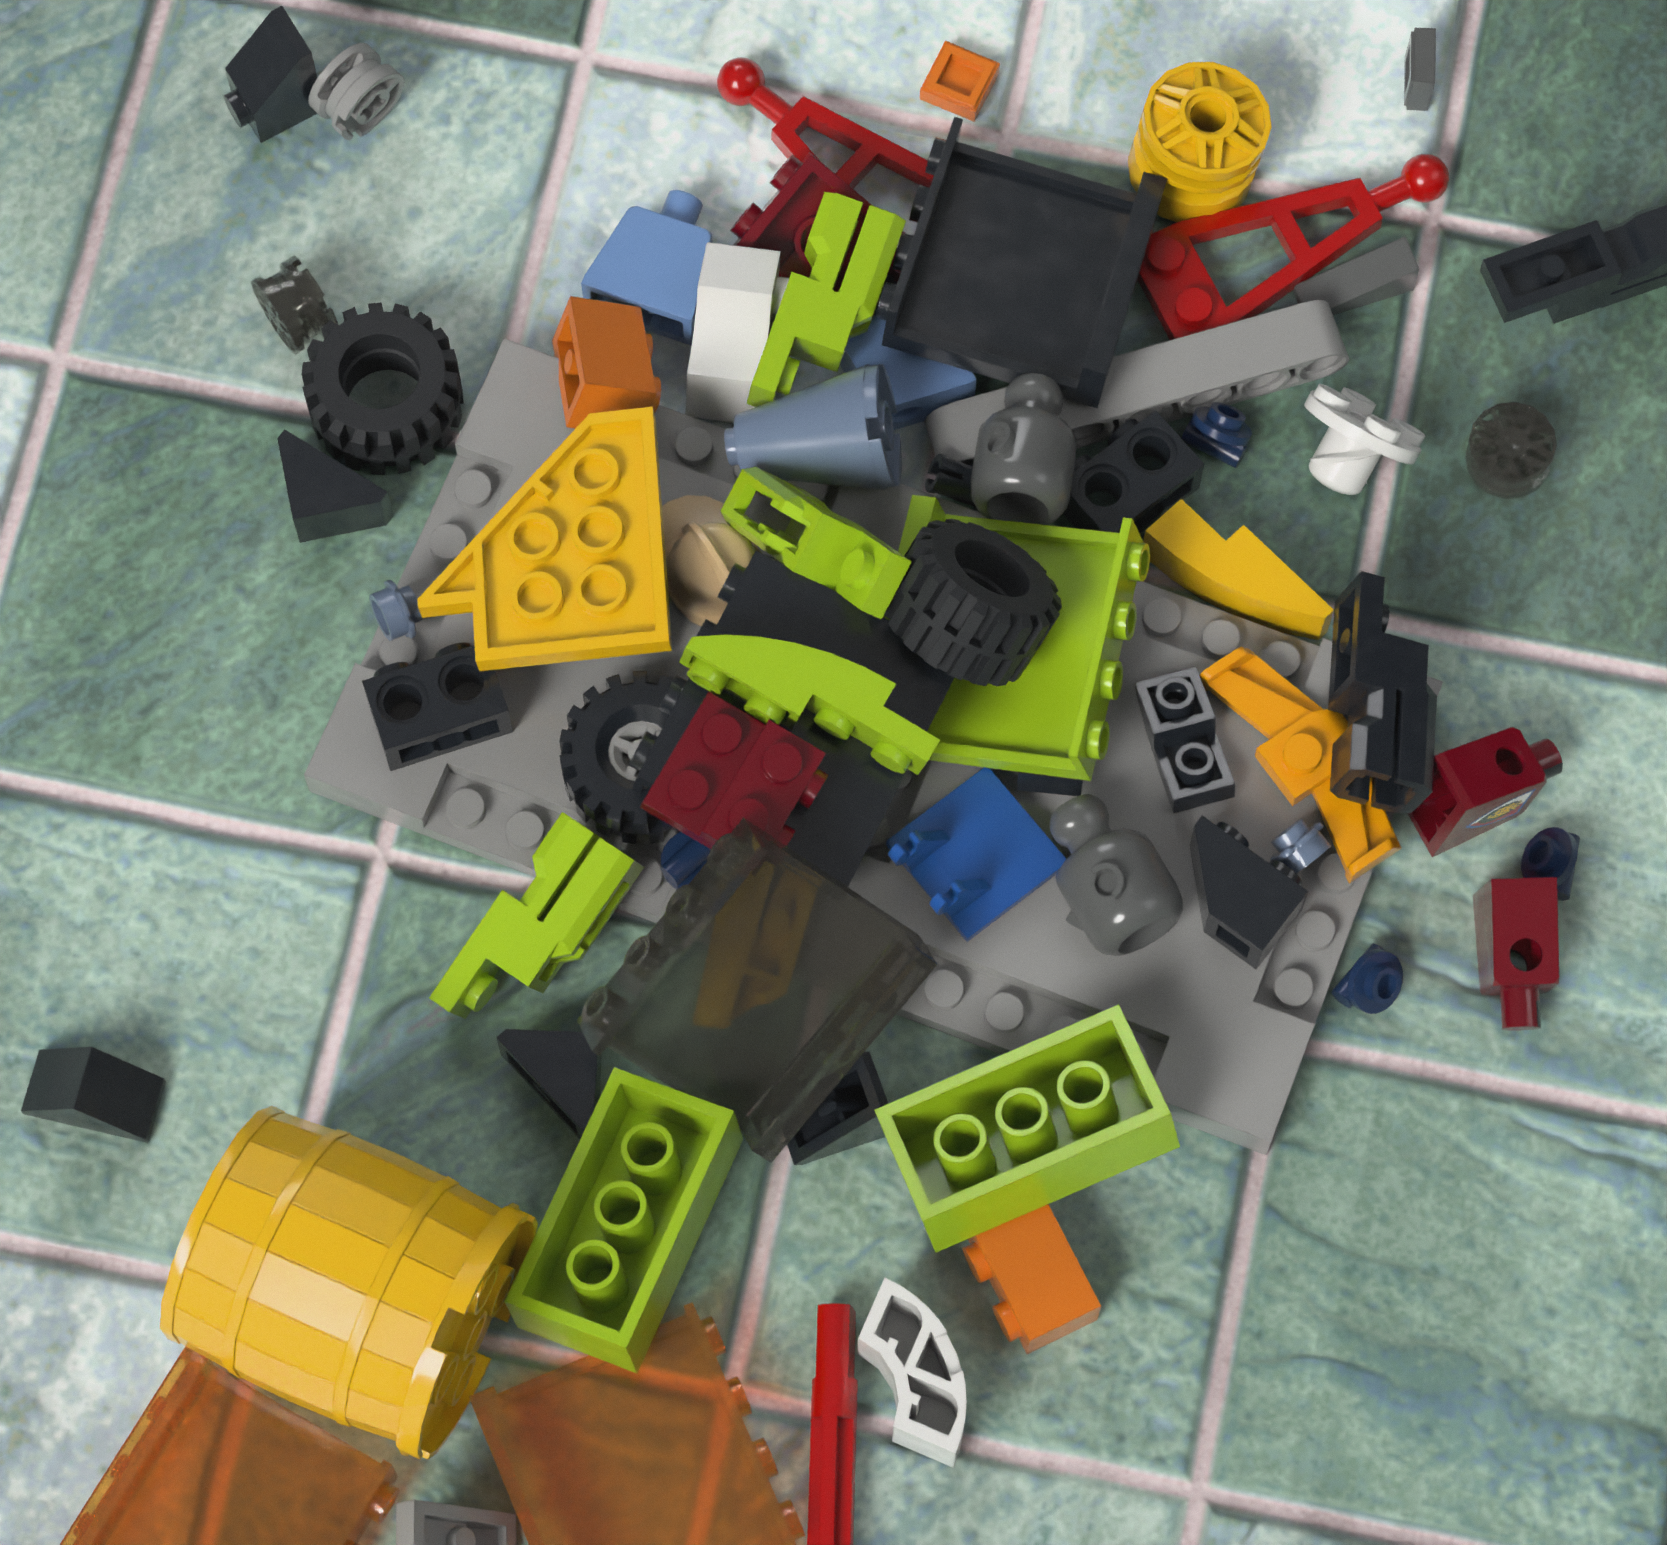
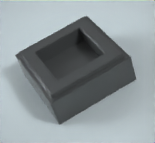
(1419, 69)

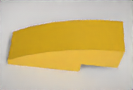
(1235, 574)

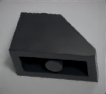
(271, 78)

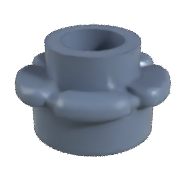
(395, 610)
(1299, 845)

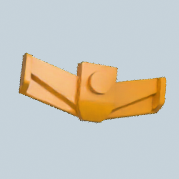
(1301, 754)

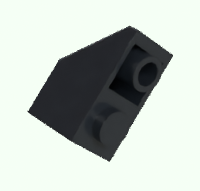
(1240, 894)

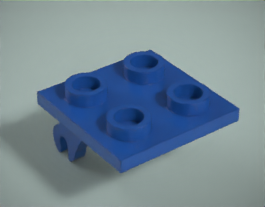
(976, 853)

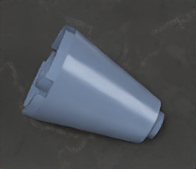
(824, 433)

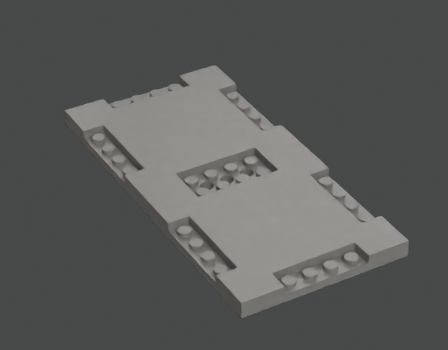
(1206, 1021)

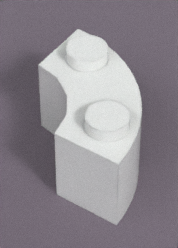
(733, 319)
(921, 1369)

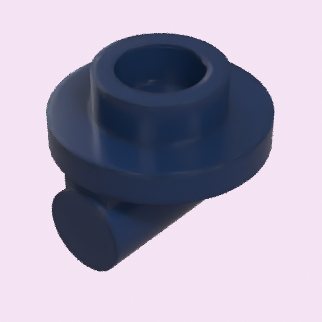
(1219, 432)
(1552, 854)
(682, 859)
(1371, 981)

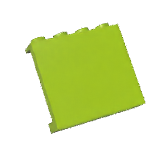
(1058, 707)

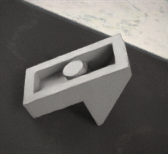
(447, 1524)

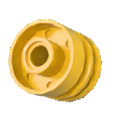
(1204, 135)

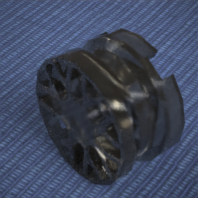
(293, 304)
(1511, 450)

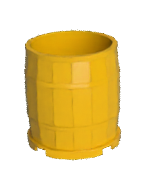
(344, 1278)

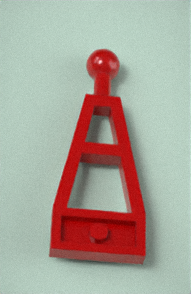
(743, 84)
(1183, 289)

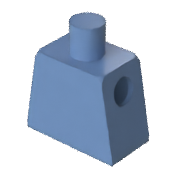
(654, 265)
(916, 381)

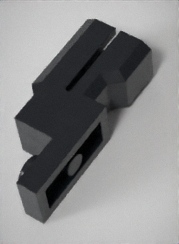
(1581, 268)
(1387, 702)

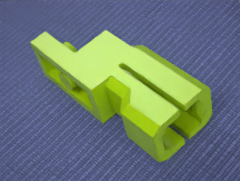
(814, 318)
(818, 542)
(553, 923)

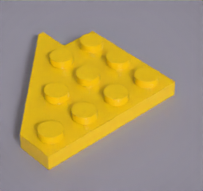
(571, 556)

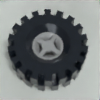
(598, 753)

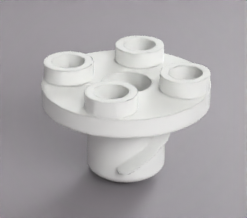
(1356, 439)

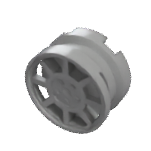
(358, 92)

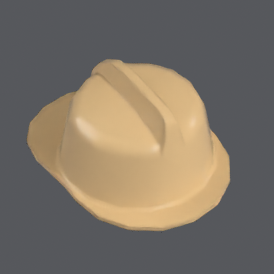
(700, 555)

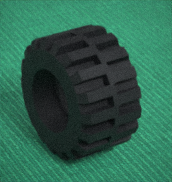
(374, 344)
(973, 603)

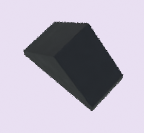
(327, 495)
(557, 1069)
(94, 1092)
(844, 1117)

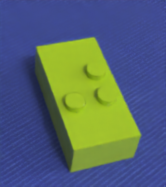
(1028, 1128)
(624, 1220)

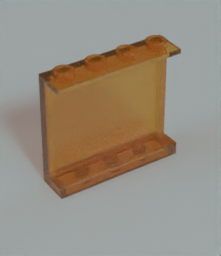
(637, 1454)
(231, 1470)

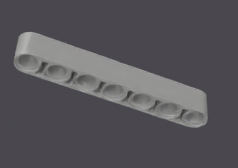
(1176, 377)

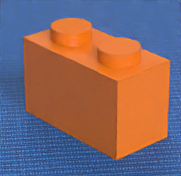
(603, 359)
(1034, 1278)

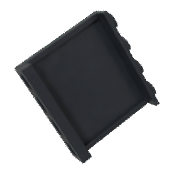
(1018, 268)
(788, 607)

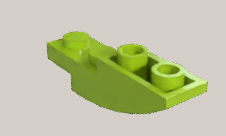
(787, 677)

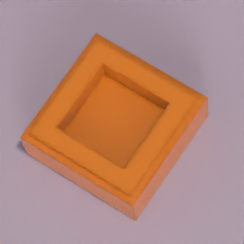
(959, 81)

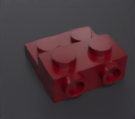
(790, 214)
(734, 770)

